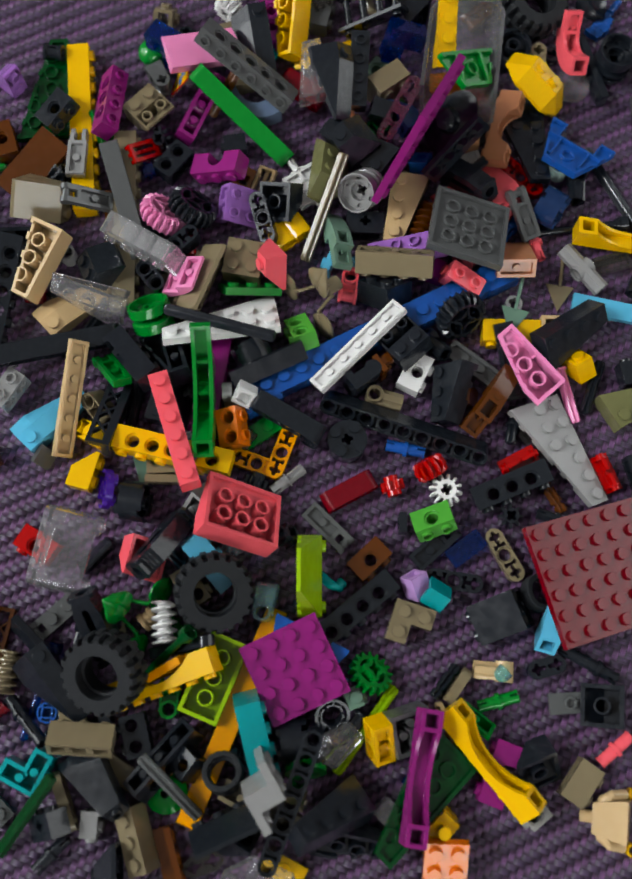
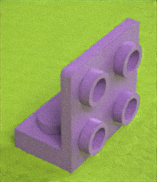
(235, 205)

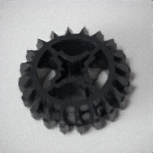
(192, 207)
(460, 315)

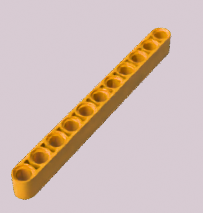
(225, 731)

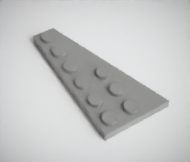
(560, 445)

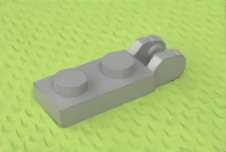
(77, 154)

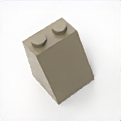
(38, 198)

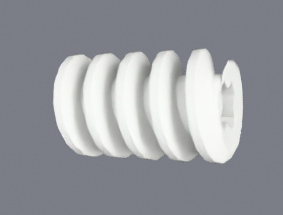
(164, 622)

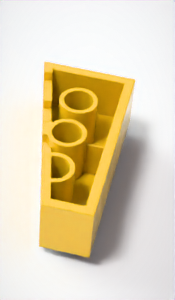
(293, 27)

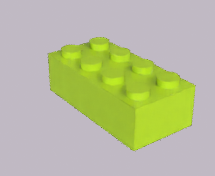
(210, 696)

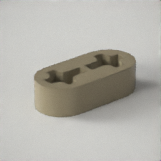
(457, 685)

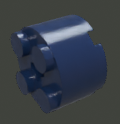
(551, 207)

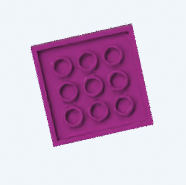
(294, 669)

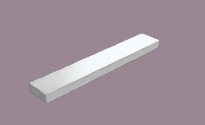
(358, 346)

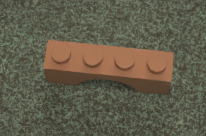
(508, 108)

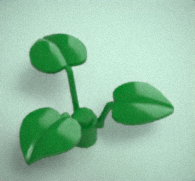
(119, 604)

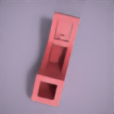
(568, 48)

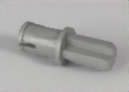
(288, 479)

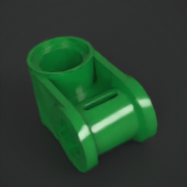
(173, 698)

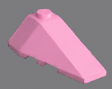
(531, 368)

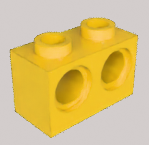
(379, 739)

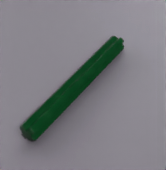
(26, 813)

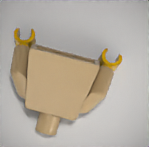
(611, 820)

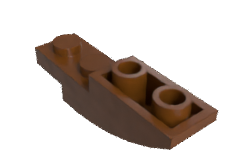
(491, 402)

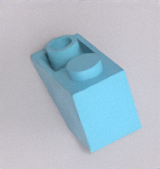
(546, 635)

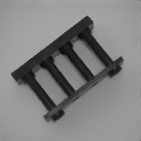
(367, 22)

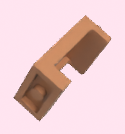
(518, 261)

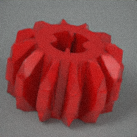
(430, 467)

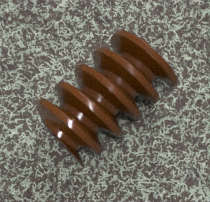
(422, 218)

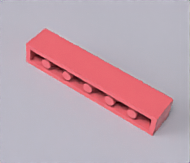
(174, 431)

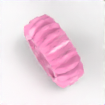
(157, 214)

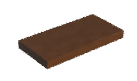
(35, 158)

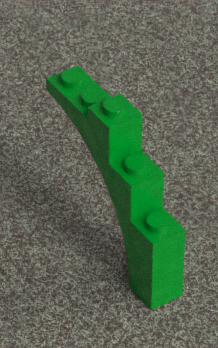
(203, 390)

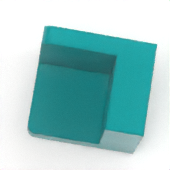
(436, 595)

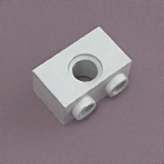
(411, 384)

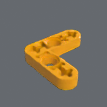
(266, 462)

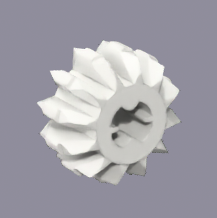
(227, 8)
(450, 484)

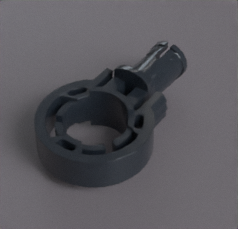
(328, 725)

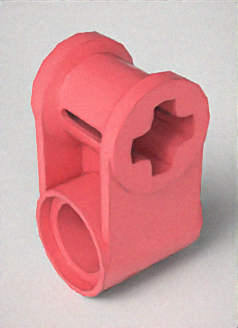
(350, 288)

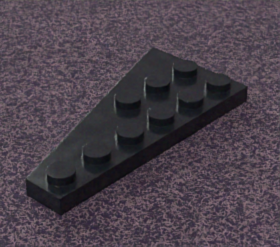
(529, 140)

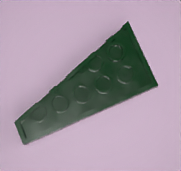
(449, 775)

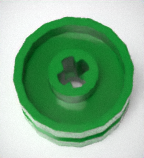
(149, 314)

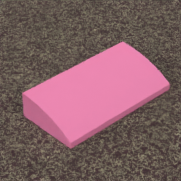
(185, 54)

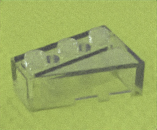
(309, 90)

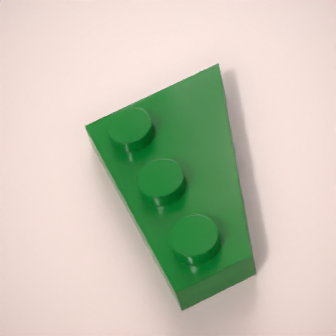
(249, 288)

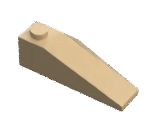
(59, 315)

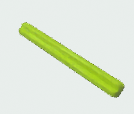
(381, 706)

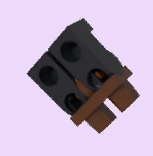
(374, 370)

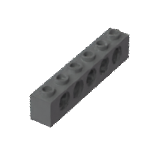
(246, 65)

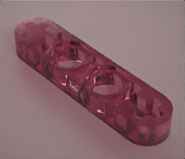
(399, 109)

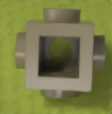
(166, 8)

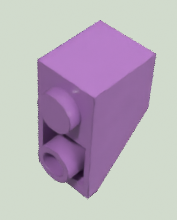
(12, 80)

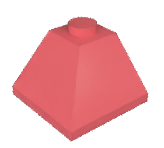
(272, 263)
(130, 545)

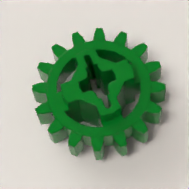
(370, 673)

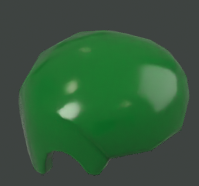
(148, 56)

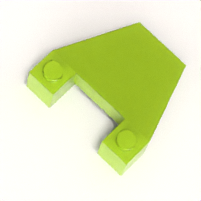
(309, 575)

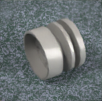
(352, 191)

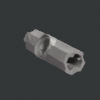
(582, 269)

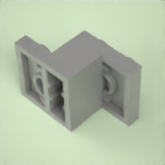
(263, 790)

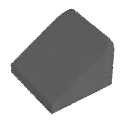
(43, 457)

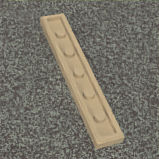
(70, 398)

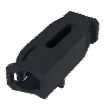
(471, 179)
(162, 545)
(89, 614)

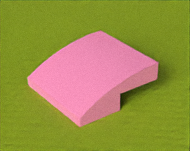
(186, 277)

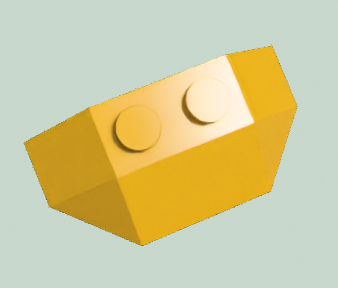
(537, 82)

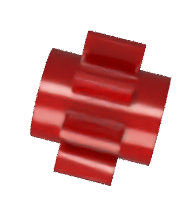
(392, 486)

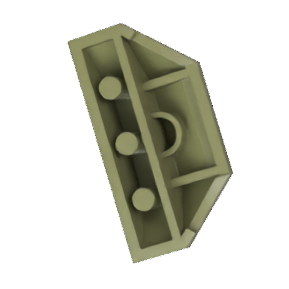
(322, 165)

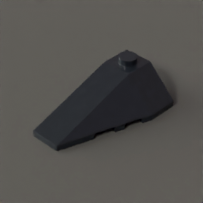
(356, 843)

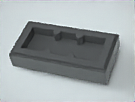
(564, 703)

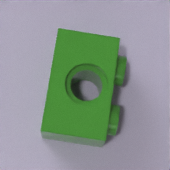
(439, 513)

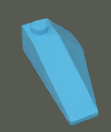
(38, 425)

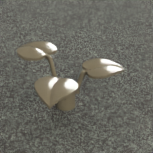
(326, 288)

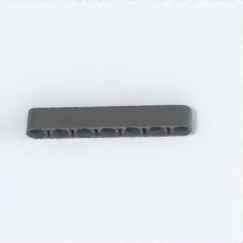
(119, 182)

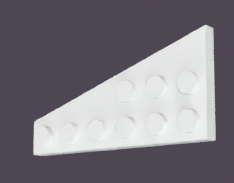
(258, 312)

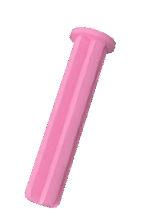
(568, 398)

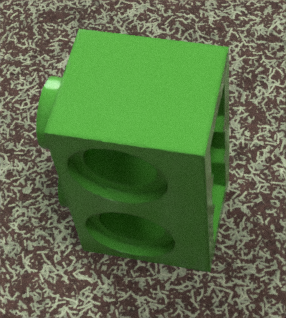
(301, 329)

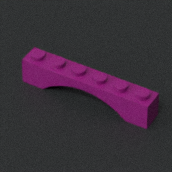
(415, 814)

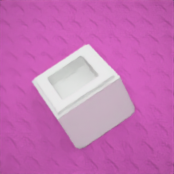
(244, 394)

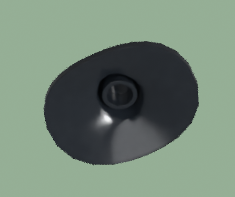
(451, 117)

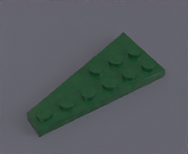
(51, 76)

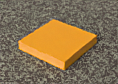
(167, 668)

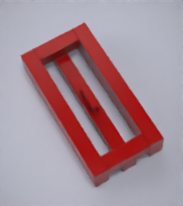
(130, 147)

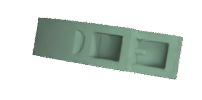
(340, 242)

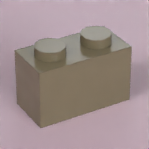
(581, 783)

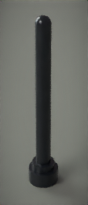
(620, 224)

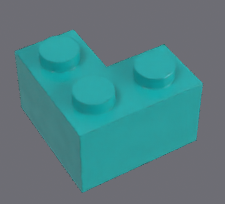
(27, 775)

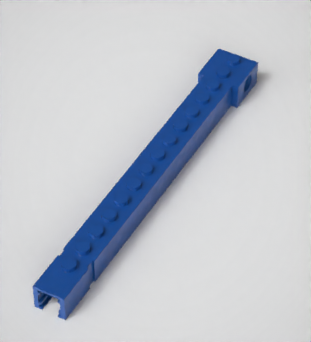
(420, 310)

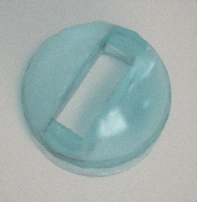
(502, 674)

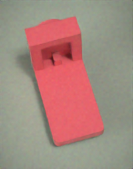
(462, 276)

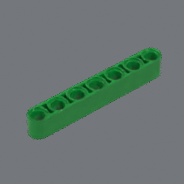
(241, 115)

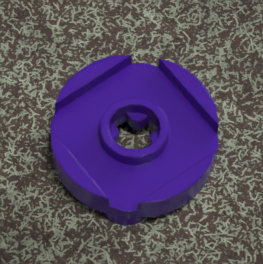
(106, 488)

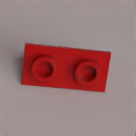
(518, 459)
(605, 473)

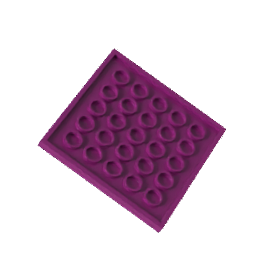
(419, 128)

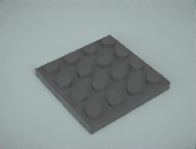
(468, 228)

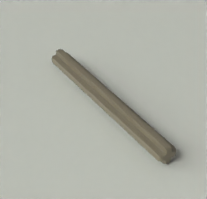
(324, 206)

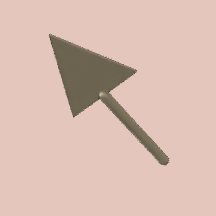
(558, 292)

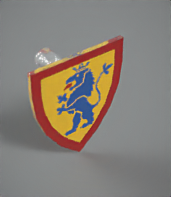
(181, 80)

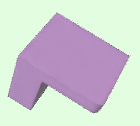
(414, 584)

